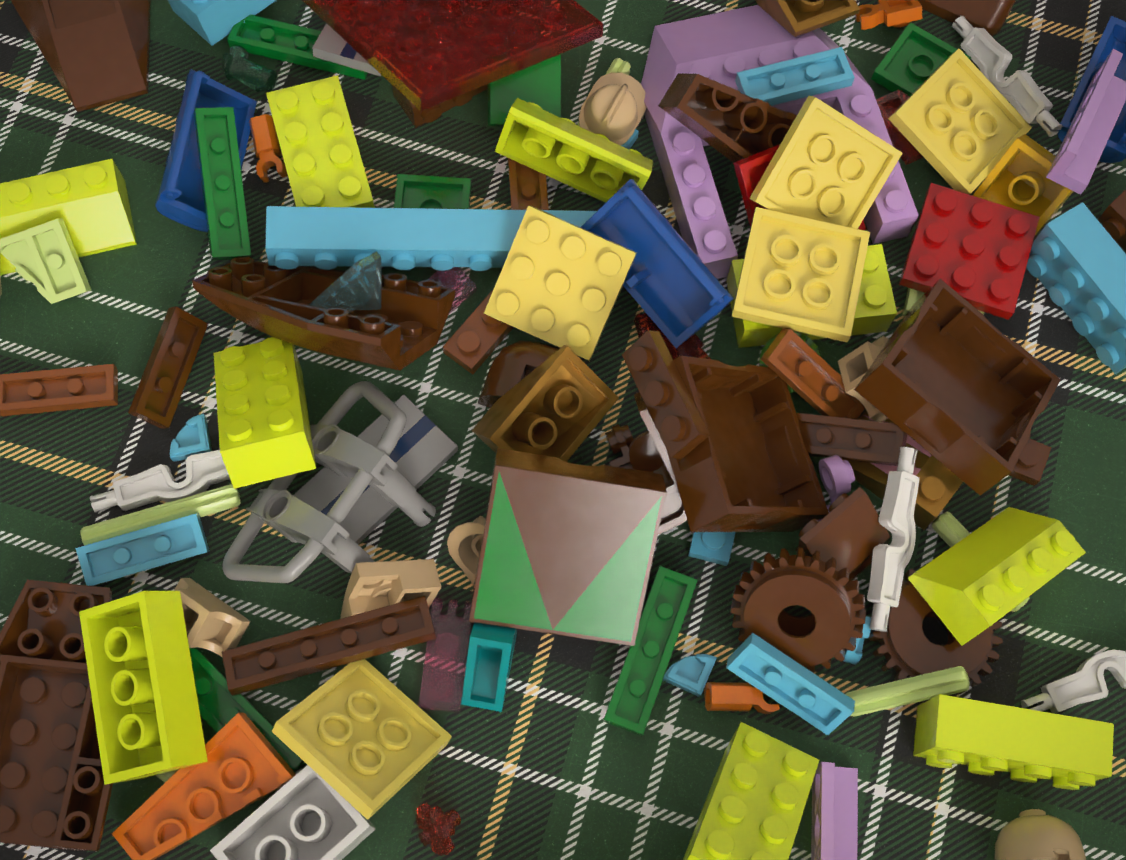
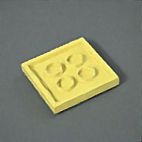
(959, 123)
(826, 168)
(801, 274)
(559, 282)
(362, 736)

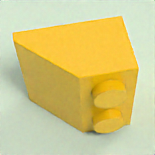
(1022, 183)

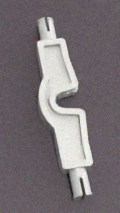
(1018, 88)
(159, 483)
(891, 559)
(1083, 686)

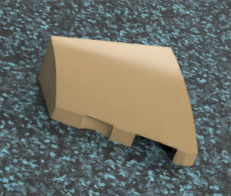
(388, 583)

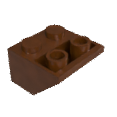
(846, 533)

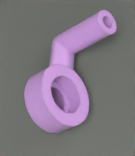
(836, 476)

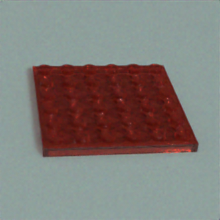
(456, 46)

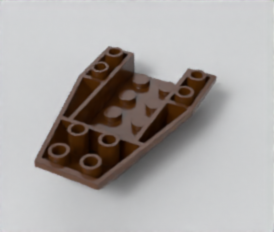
(92, 46)
(279, 302)
(47, 722)

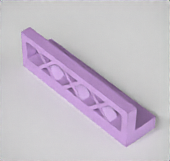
(1090, 128)
(834, 813)

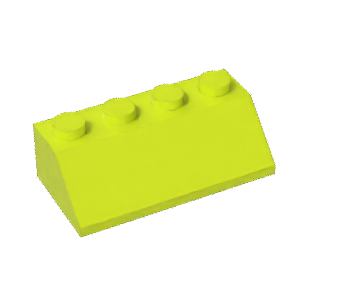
(569, 152)
(87, 198)
(994, 570)

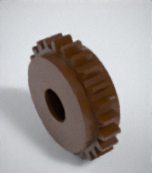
(805, 582)
(914, 655)

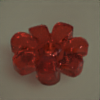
(437, 828)

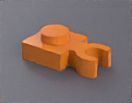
(891, 12)

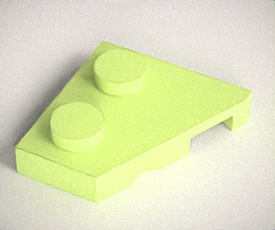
(47, 260)

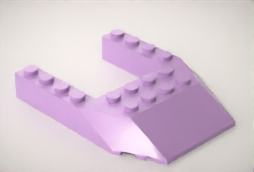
(718, 49)

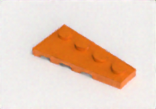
(238, 773)

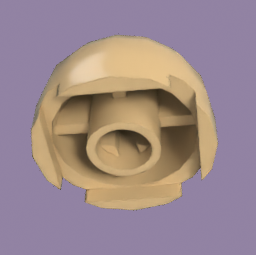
(1038, 838)

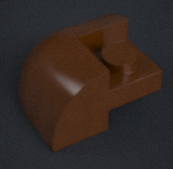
(511, 367)

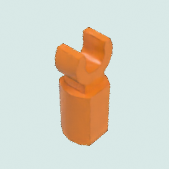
(266, 146)
(735, 697)

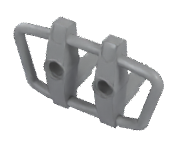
(321, 532)

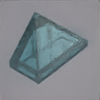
(356, 289)

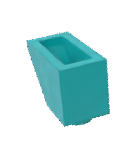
(488, 666)

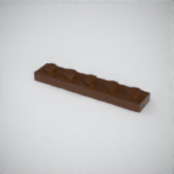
(328, 645)

